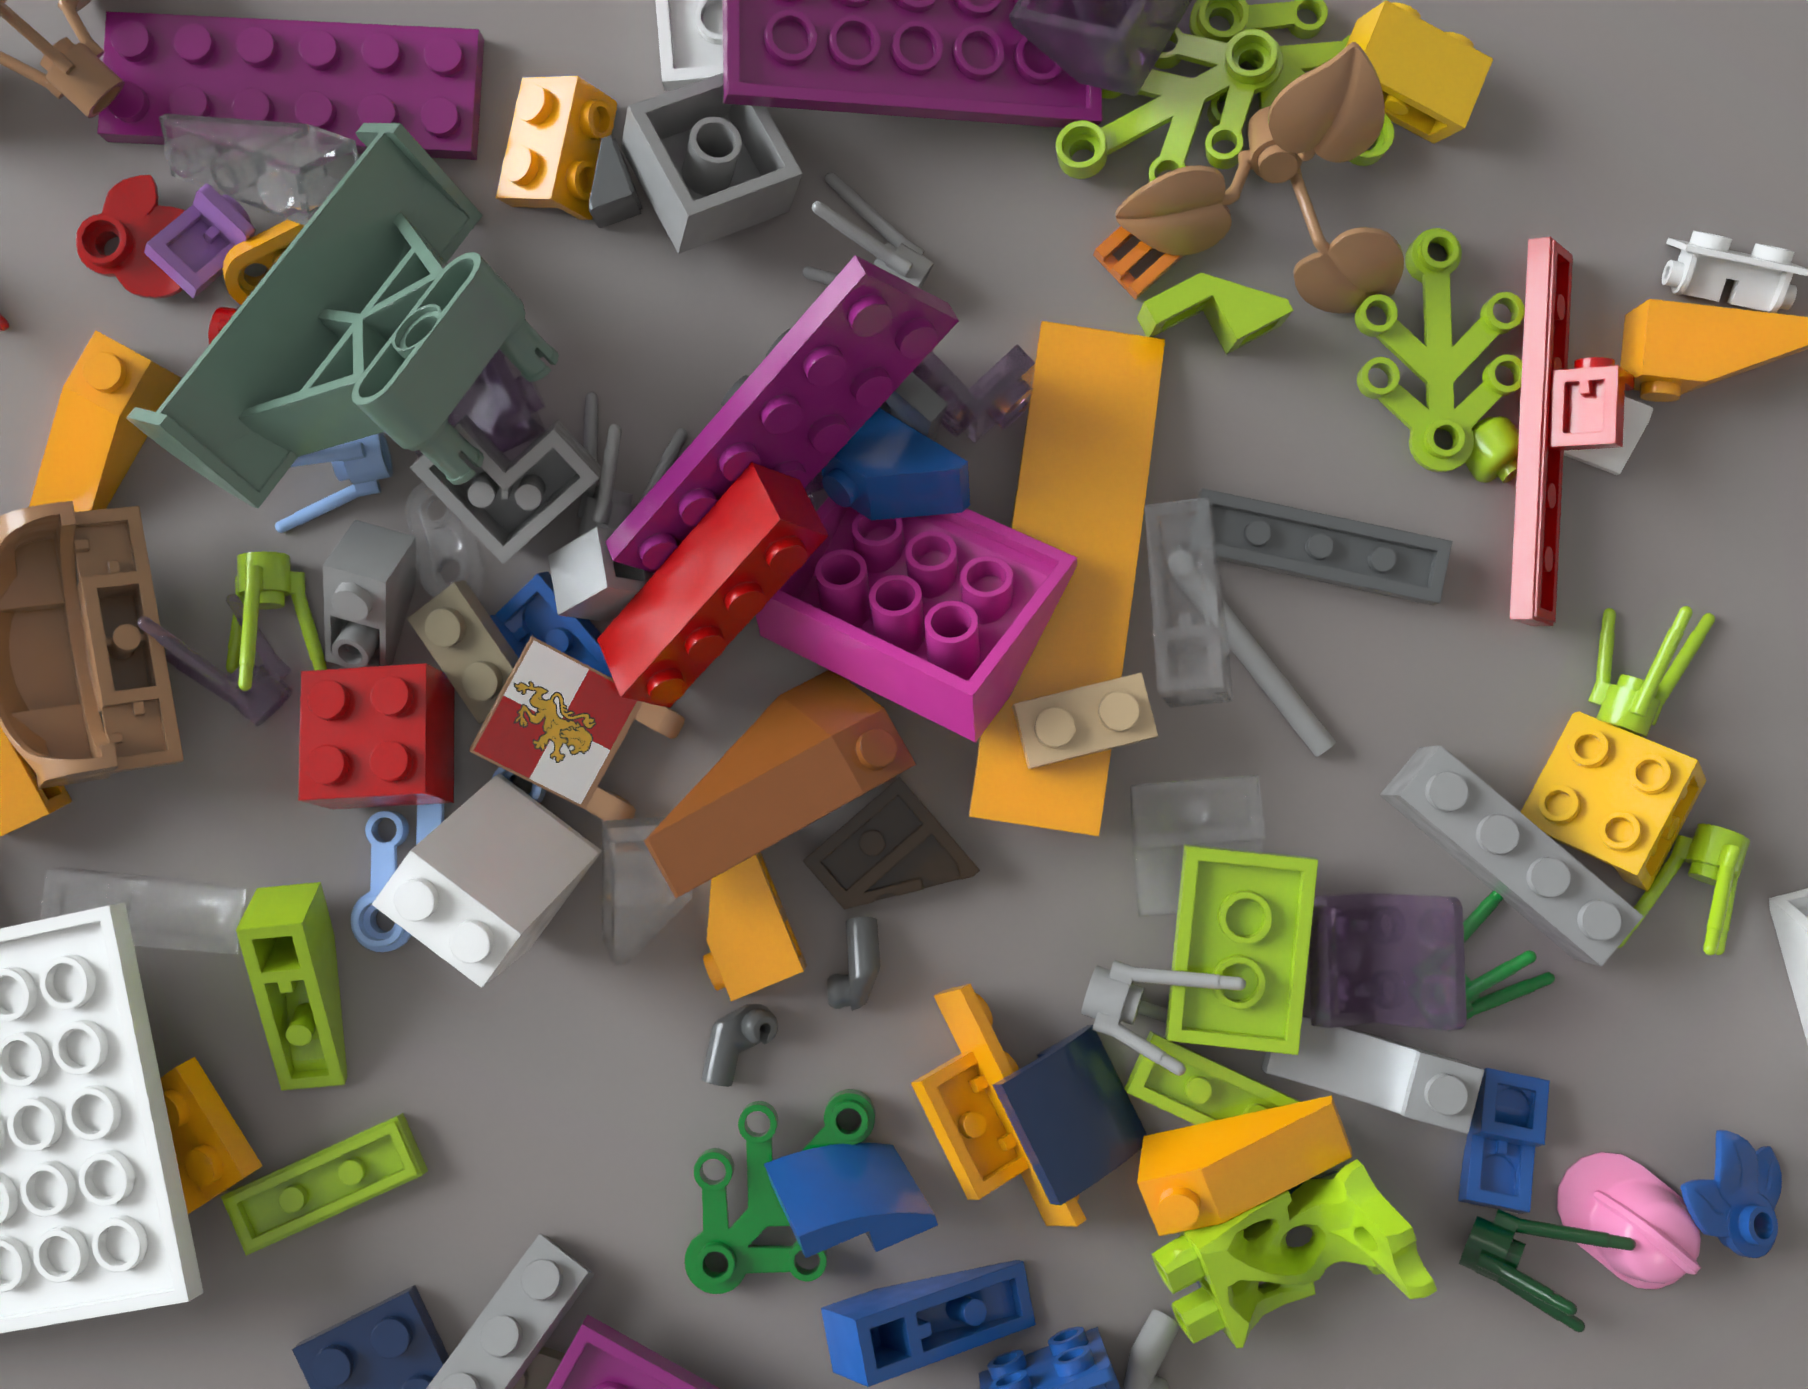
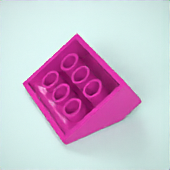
(922, 609)

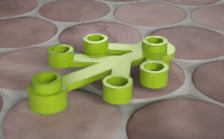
(1296, 57)
(1182, 103)
(1437, 360)

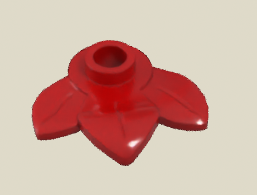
(134, 217)

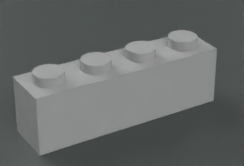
(1511, 855)

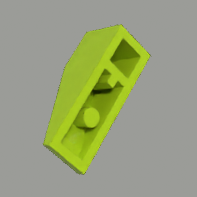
(296, 983)

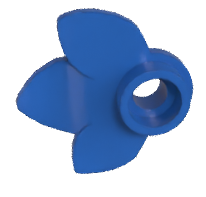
(1740, 1198)

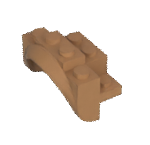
(79, 646)

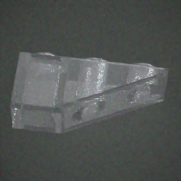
(258, 162)

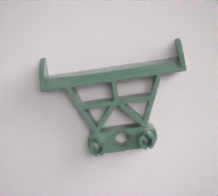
(353, 333)

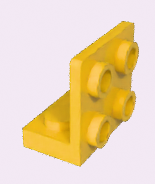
(1615, 797)

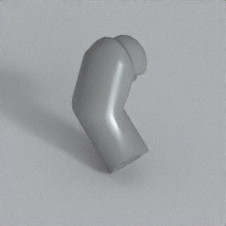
(1150, 1352)

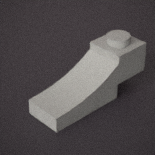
(1382, 1074)

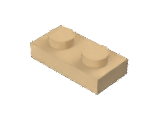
(1085, 720)

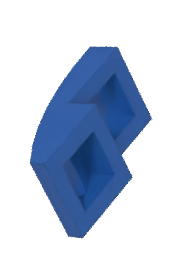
(1502, 1141)

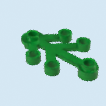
(763, 1203)

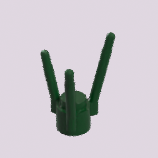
(1497, 1254)

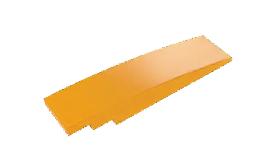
(1086, 496)

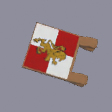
(563, 727)

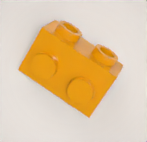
(555, 144)

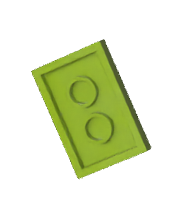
(1249, 921)

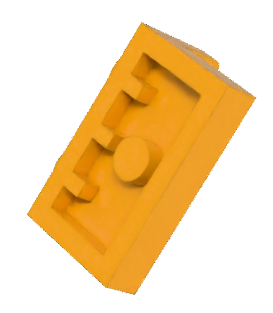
(205, 1136)

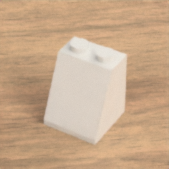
(487, 880)

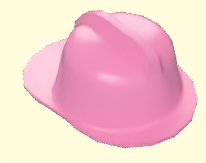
(1627, 1200)

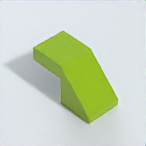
(1233, 310)

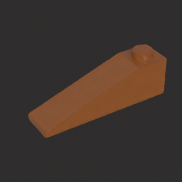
(785, 772)

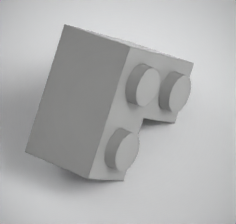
(518, 497)

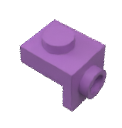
(199, 239)

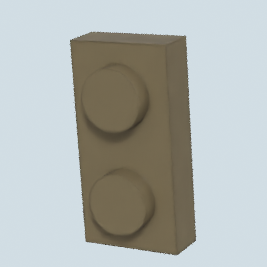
(466, 646)

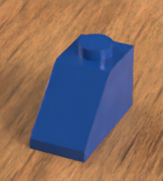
(896, 473)

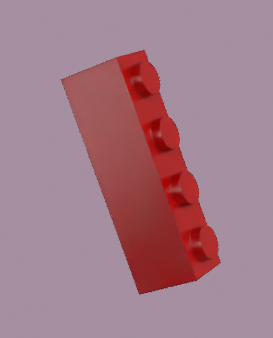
(711, 586)

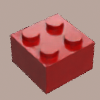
(376, 737)

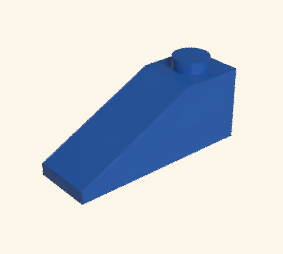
(925, 1321)

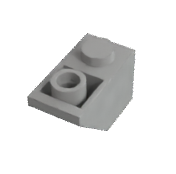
(367, 595)

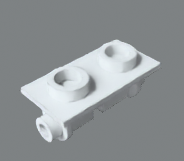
(1759, 277)

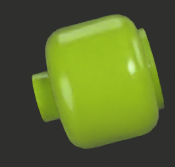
(1494, 450)

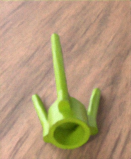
(262, 584)
(1637, 702)
(1714, 859)

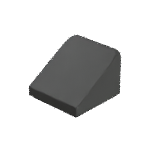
(613, 191)

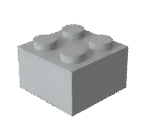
(708, 162)

